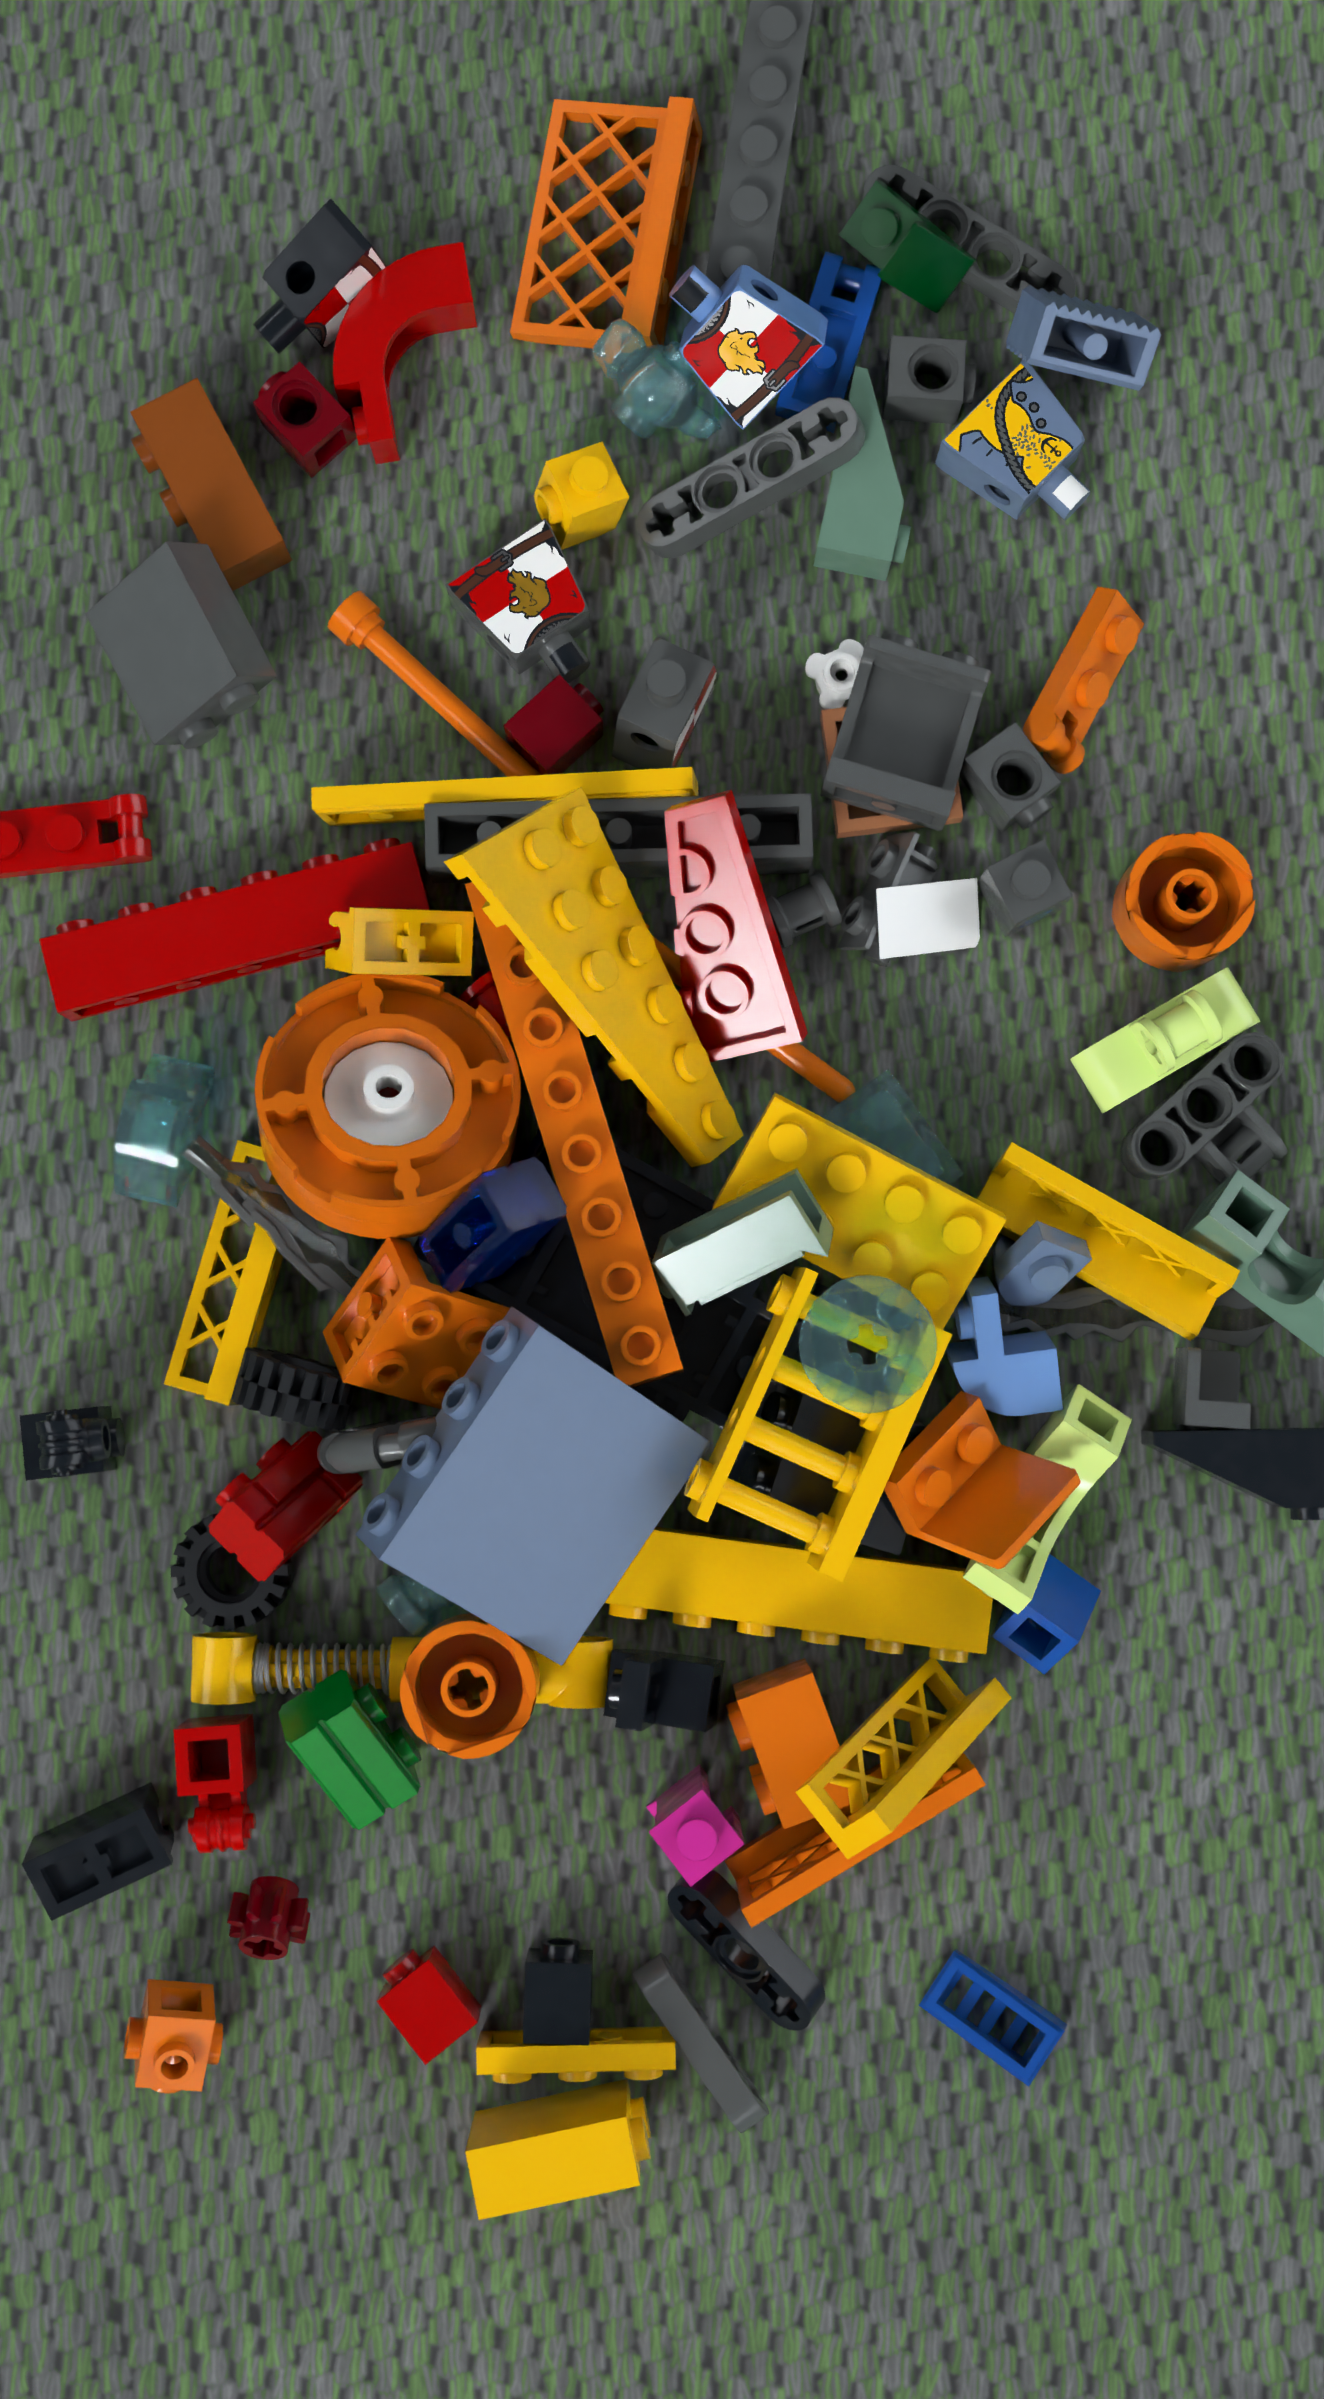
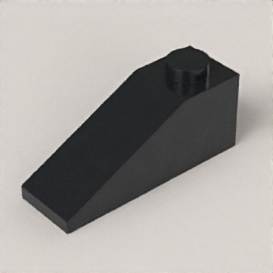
(1268, 1464)

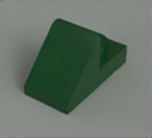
(907, 247)

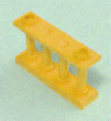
(856, 1475)

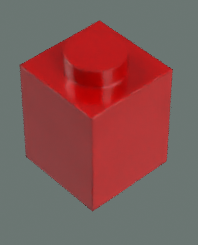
(427, 2002)

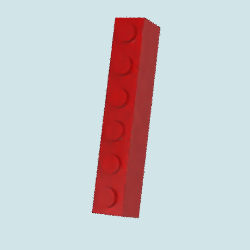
(225, 932)

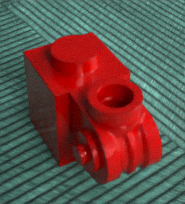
(218, 1765)

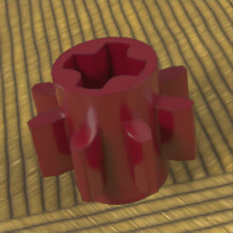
(268, 1917)

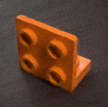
(407, 1333)
(972, 1491)

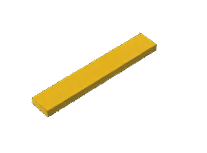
(406, 799)

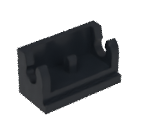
(99, 1852)

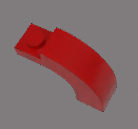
(391, 313)

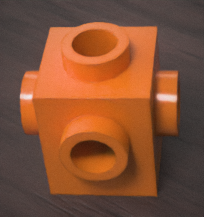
(174, 2036)

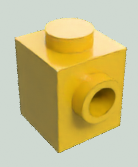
(581, 495)

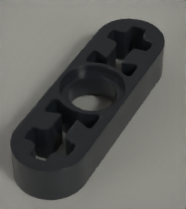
(774, 1979)

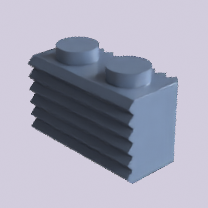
(1082, 338)

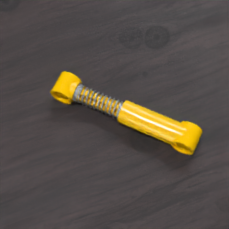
(238, 1667)

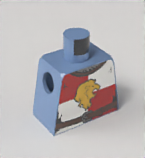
(745, 337)

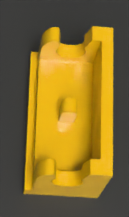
(402, 942)

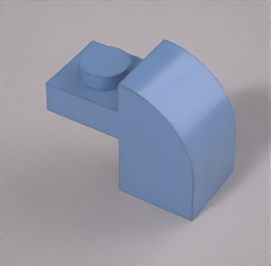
(1007, 1372)

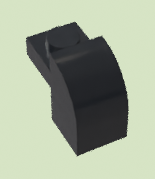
(663, 1690)

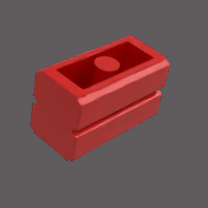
(281, 1506)

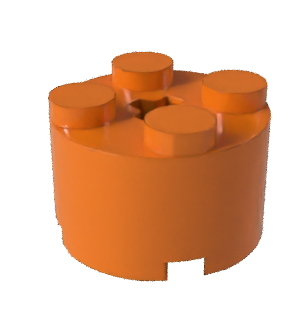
(1215, 918)
(453, 1718)

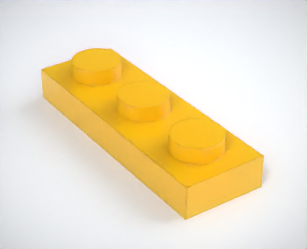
(635, 2050)

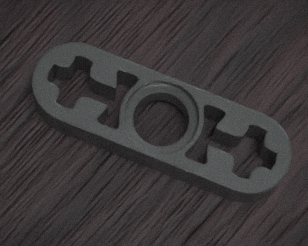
(706, 2054)

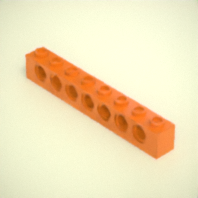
(582, 1163)

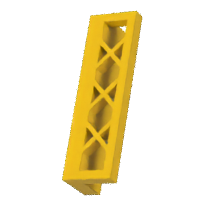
(1129, 1252)
(248, 1307)
(920, 1765)

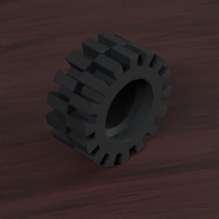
(293, 1389)
(211, 1602)

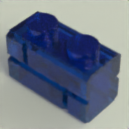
(492, 1224)

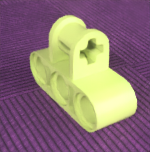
(1165, 1040)

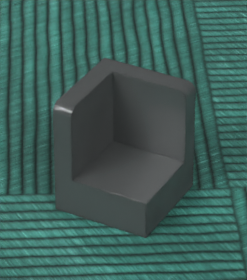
(1208, 1389)

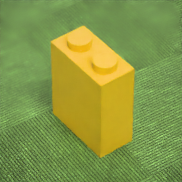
(557, 2148)

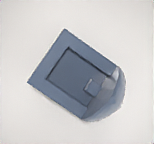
(1037, 1264)

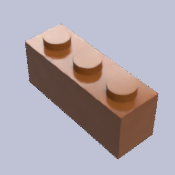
(208, 483)

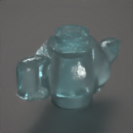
(653, 382)

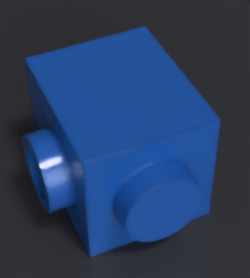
(1051, 1620)

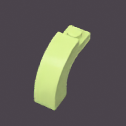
(1082, 1437)

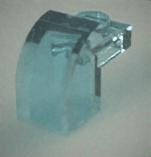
(156, 1128)

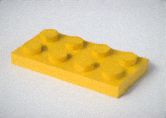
(882, 1209)

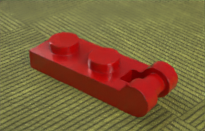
(72, 837)

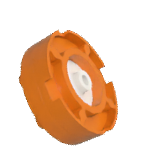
(385, 1102)

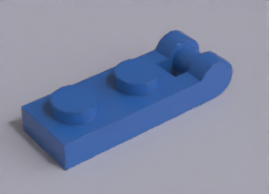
(833, 365)

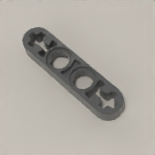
(976, 236)
(746, 469)

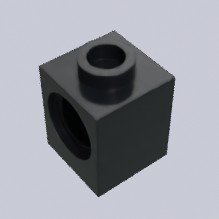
(558, 1993)

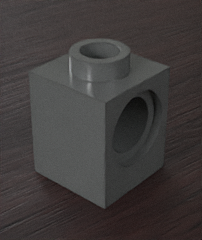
(914, 356)
(1012, 753)

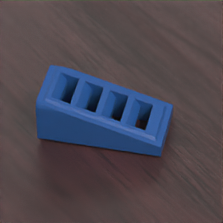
(1027, 2010)

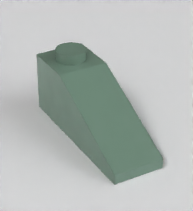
(864, 500)

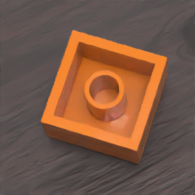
(791, 1734)

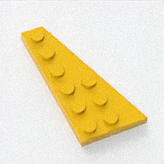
(596, 957)

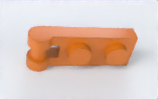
(1082, 679)

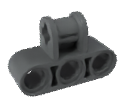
(1233, 1123)

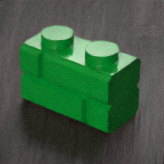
(350, 1747)

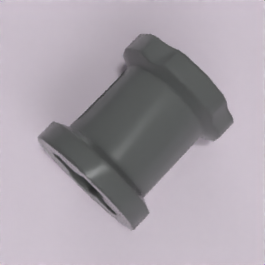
(803, 910)

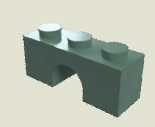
(1240, 1228)

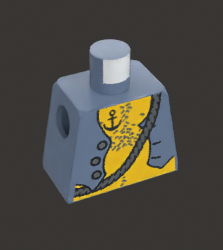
(1017, 448)

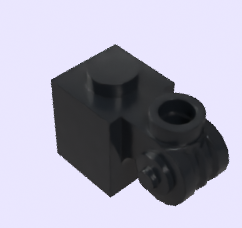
(71, 1442)

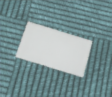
(927, 918)

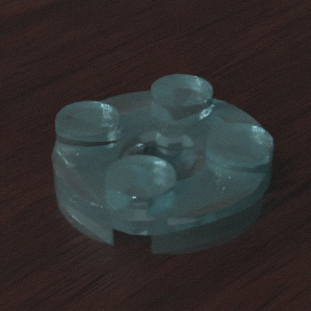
(893, 1314)

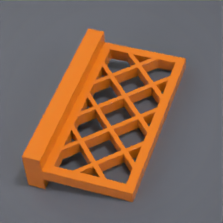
(659, 219)
(799, 1859)

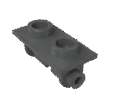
(893, 863)

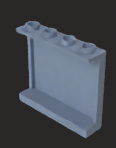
(532, 1488)

